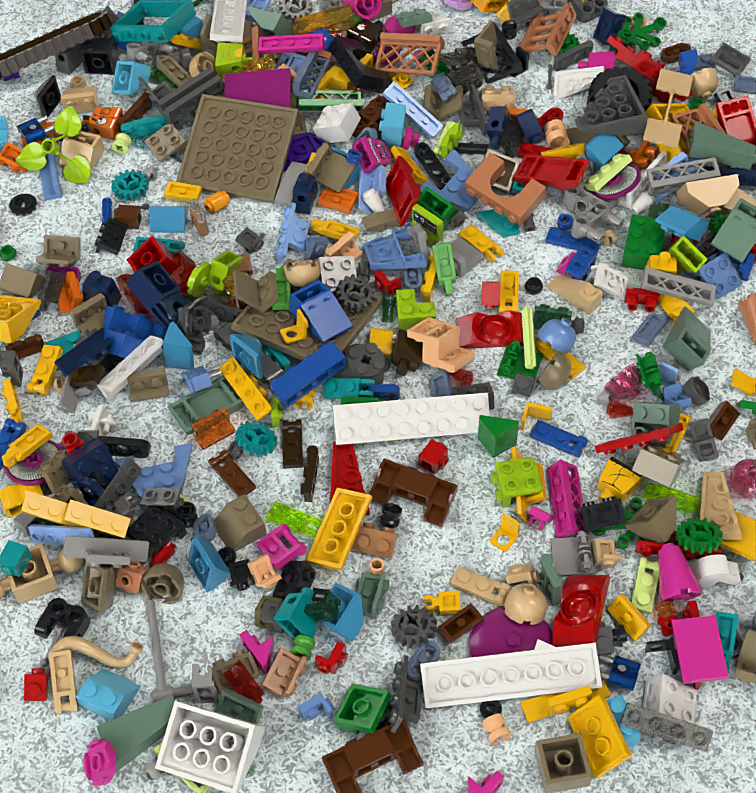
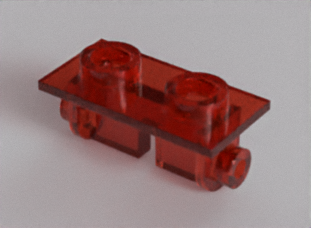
(243, 682)

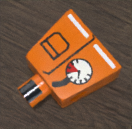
(104, 121)

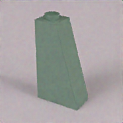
(728, 150)
(137, 730)

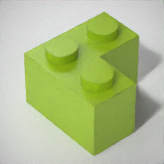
(409, 311)

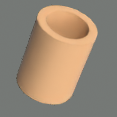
(377, 563)

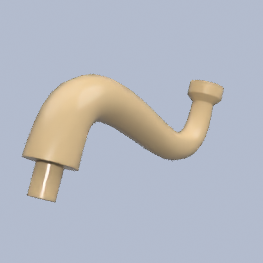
(94, 651)

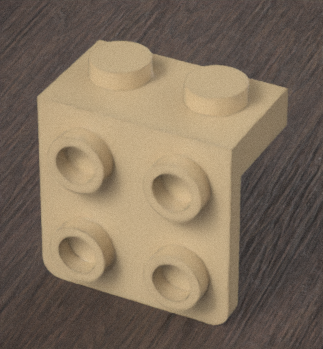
(497, 97)
(82, 98)

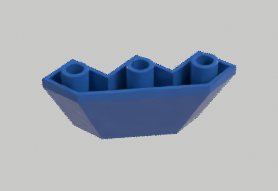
(128, 330)

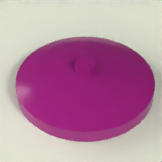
(503, 635)

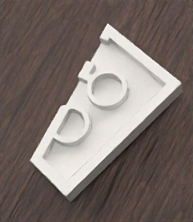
(574, 81)

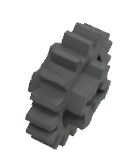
(355, 293)
(413, 626)

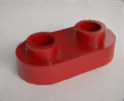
(548, 116)

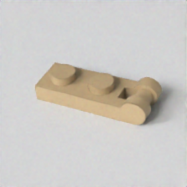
(480, 586)
(63, 681)

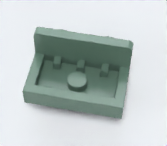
(371, 590)
(239, 706)

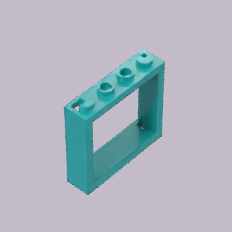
(178, 11)

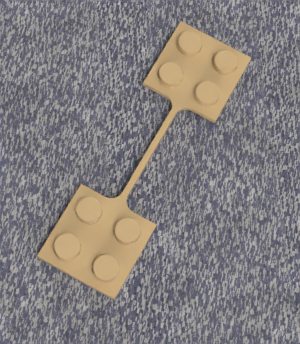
(662, 130)

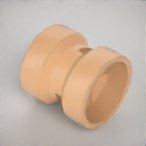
(495, 727)

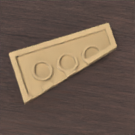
(718, 505)

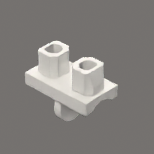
(101, 421)

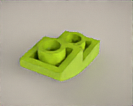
(451, 140)
(276, 413)

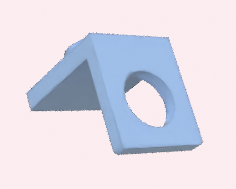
(668, 374)

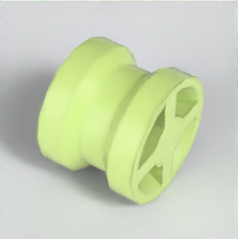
(121, 143)

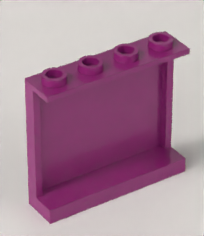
(262, 86)

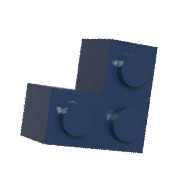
(91, 459)

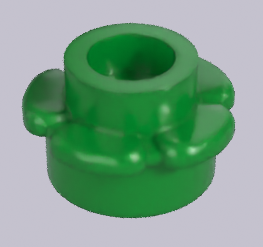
(4, 250)

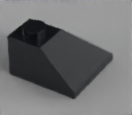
(48, 96)

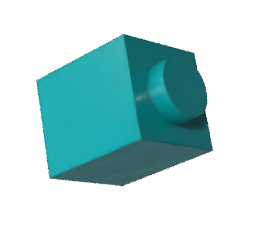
(14, 558)

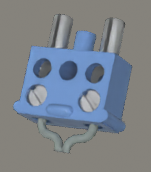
(199, 378)

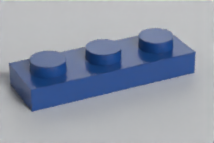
(565, 239)

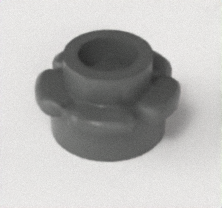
(578, 325)
(234, 450)

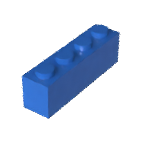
(308, 374)

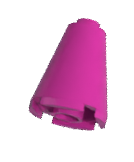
(364, 8)
(676, 575)

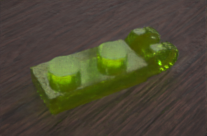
(687, 502)
(294, 519)

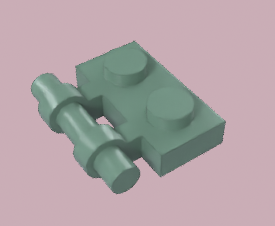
(412, 18)

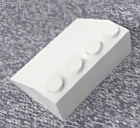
(209, 747)

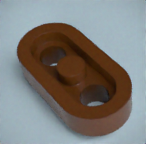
(672, 53)

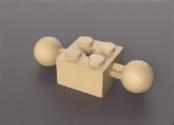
(39, 575)

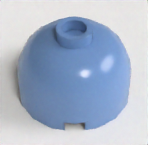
(559, 334)

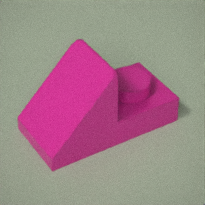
(261, 652)
(490, 784)

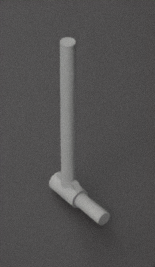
(162, 690)

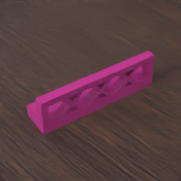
(291, 43)
(563, 498)

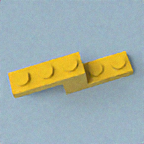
(338, 80)
(75, 514)

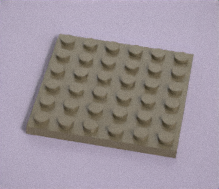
(238, 147)
(267, 325)

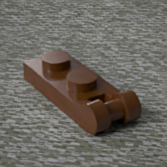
(232, 474)

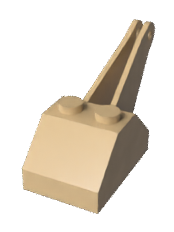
(712, 195)

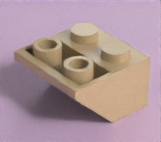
(83, 144)

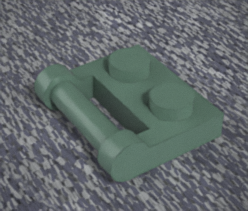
(550, 580)

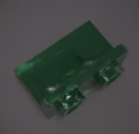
(544, 313)

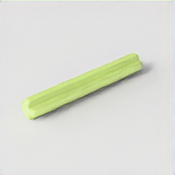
(528, 338)

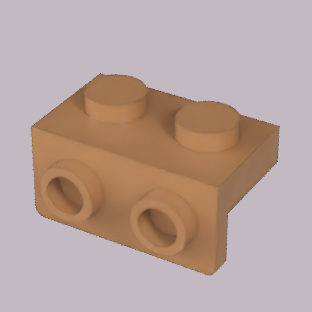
(375, 540)
(283, 673)

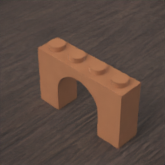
(515, 208)

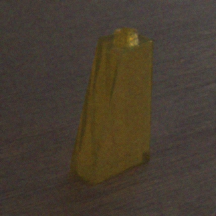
(332, 19)

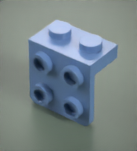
(719, 272)

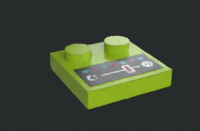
(429, 223)

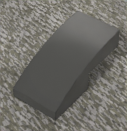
(703, 439)

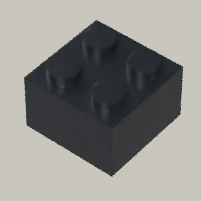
(99, 56)

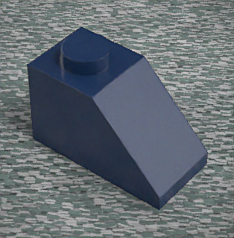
(531, 126)

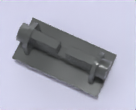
(162, 497)

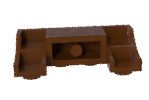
(371, 115)
(416, 487)
(371, 753)

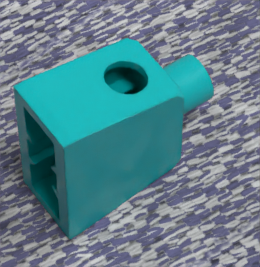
(292, 615)

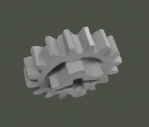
(295, 8)

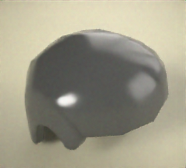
(697, 391)

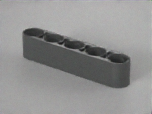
(270, 368)

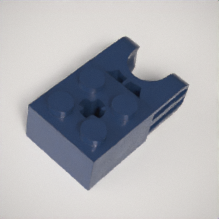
(157, 292)

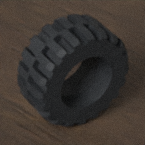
(639, 84)

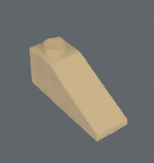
(578, 292)

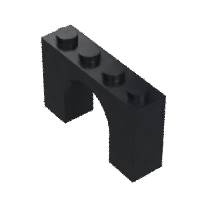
(348, 55)

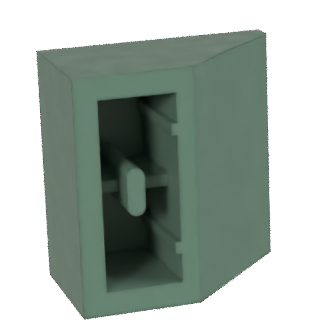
(654, 415)

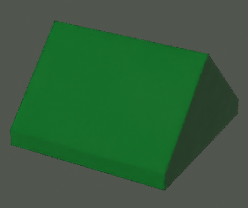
(497, 434)

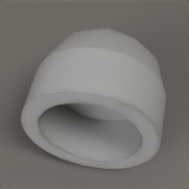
(150, 172)
(605, 397)
(151, 772)

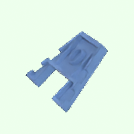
(455, 188)
(387, 254)
(163, 475)

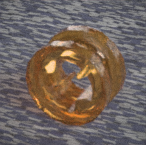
(665, 609)

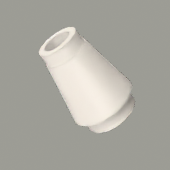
(373, 200)
(642, 203)

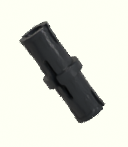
(472, 148)

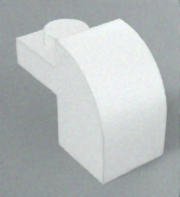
(715, 569)

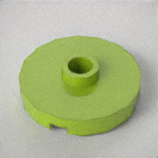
(198, 279)

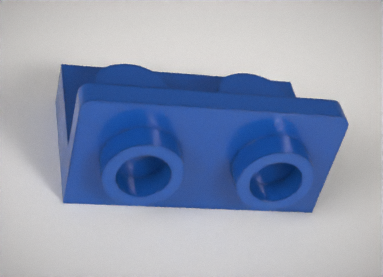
(581, 263)

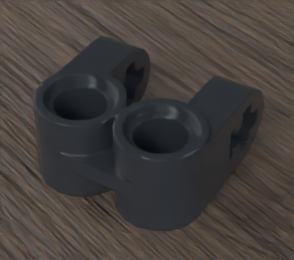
(49, 619)

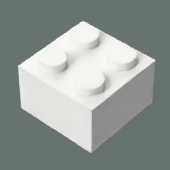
(337, 123)

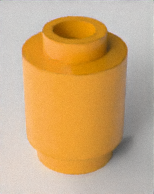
(216, 201)

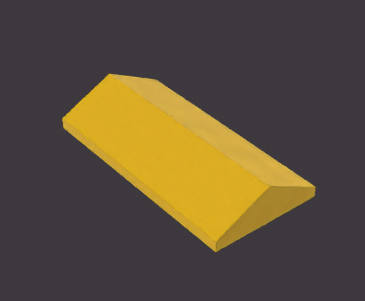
(339, 529)

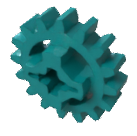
(130, 185)
(256, 438)

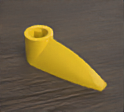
(568, 151)
(673, 306)

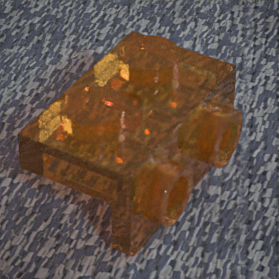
(212, 428)

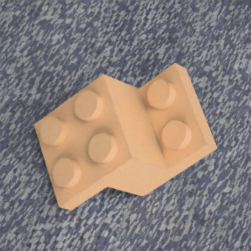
(441, 344)

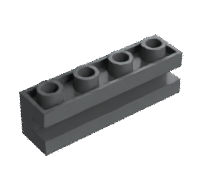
(188, 95)

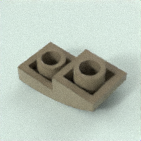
(377, 221)

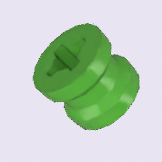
(303, 646)

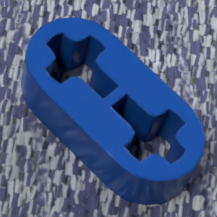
(387, 392)

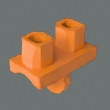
(643, 155)

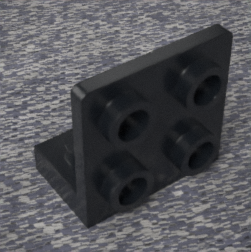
(157, 527)

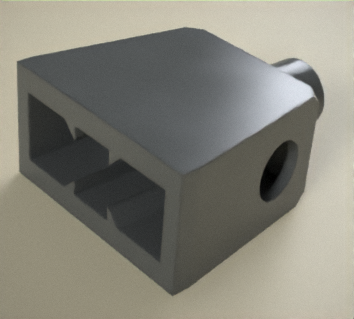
(69, 59)

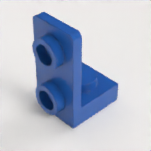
(745, 267)

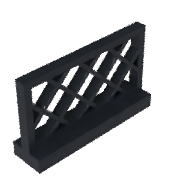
(504, 50)

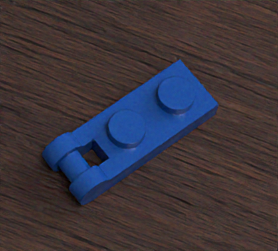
(7, 438)
(558, 438)

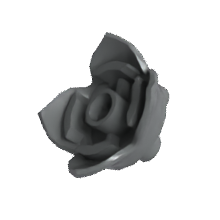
(196, 322)
(368, 353)

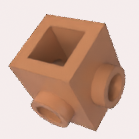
(131, 577)

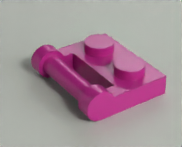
(276, 550)

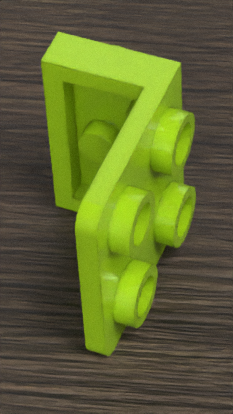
(515, 479)

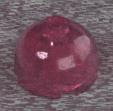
(626, 383)
(744, 476)

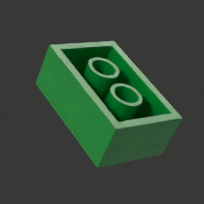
(643, 240)

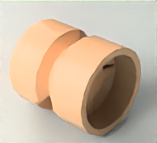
(556, 134)

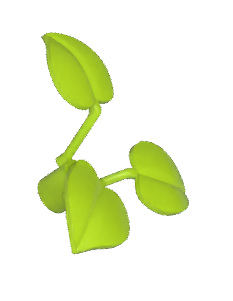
(33, 154)

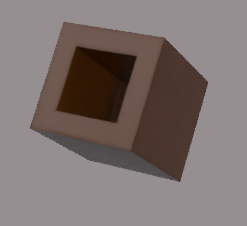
(129, 215)

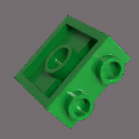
(361, 709)

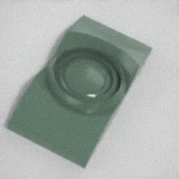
(204, 402)

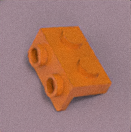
(8, 156)
(70, 294)

